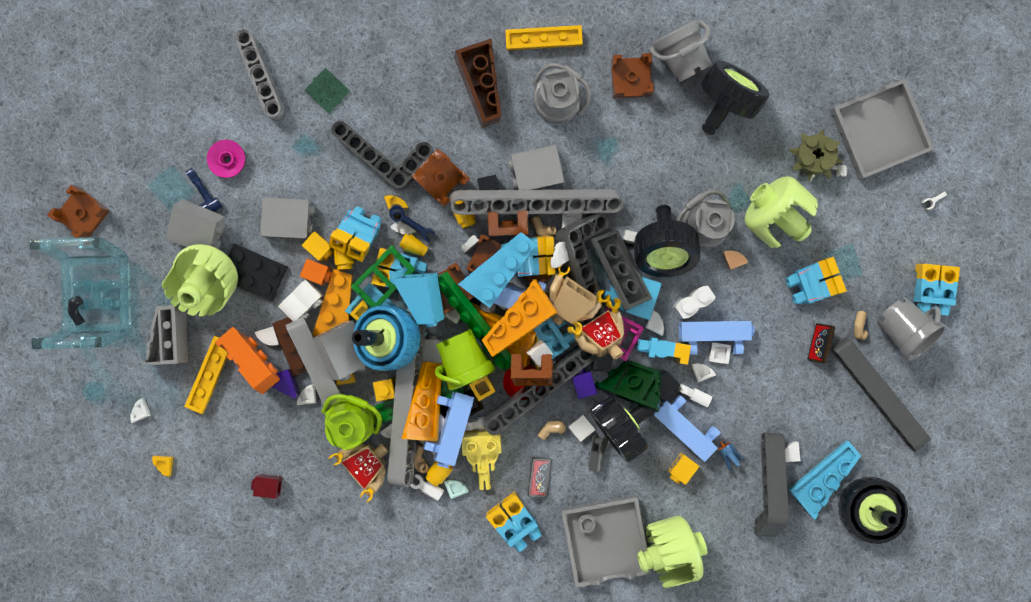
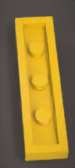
(544, 37)
(207, 378)

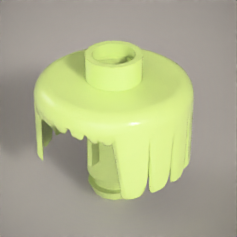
(773, 203)
(201, 280)
(675, 552)

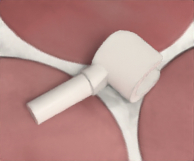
(841, 170)
(933, 200)

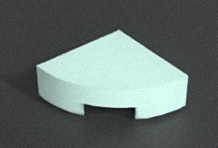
(455, 488)

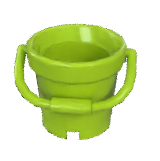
(462, 360)
(349, 421)

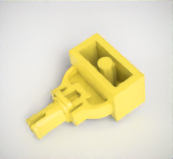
(481, 449)

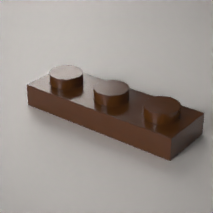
(289, 349)

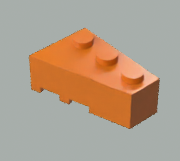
(249, 359)

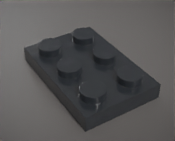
(257, 272)

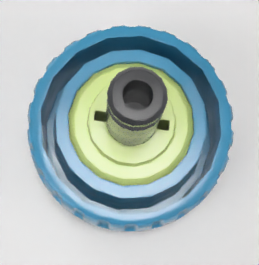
(386, 338)

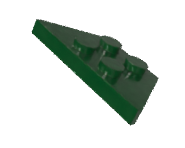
(635, 384)

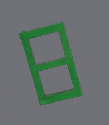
(373, 268)

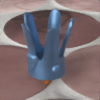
(729, 450)

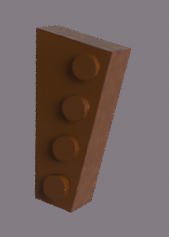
(480, 80)

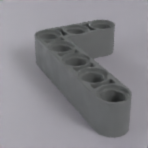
(379, 160)
(579, 261)
(774, 480)

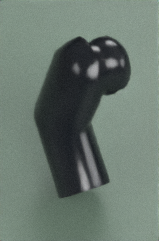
(73, 312)

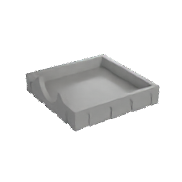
(882, 129)
(611, 547)

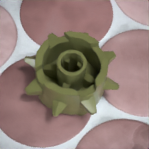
(806, 160)

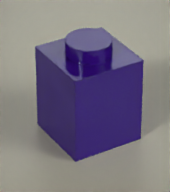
(584, 384)

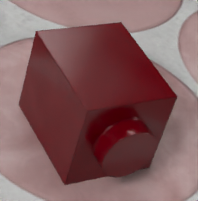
(266, 486)

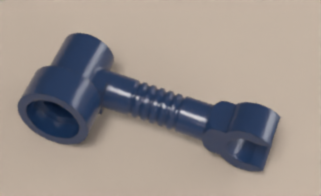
(210, 203)
(397, 208)

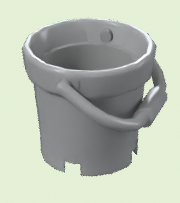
(684, 50)
(558, 93)
(709, 218)
(912, 327)

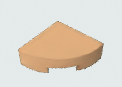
(734, 259)

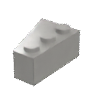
(168, 337)

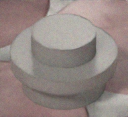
(587, 524)

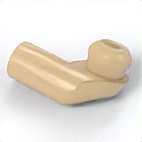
(541, 229)
(859, 324)
(551, 427)
(420, 463)

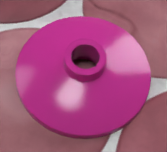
(216, 158)

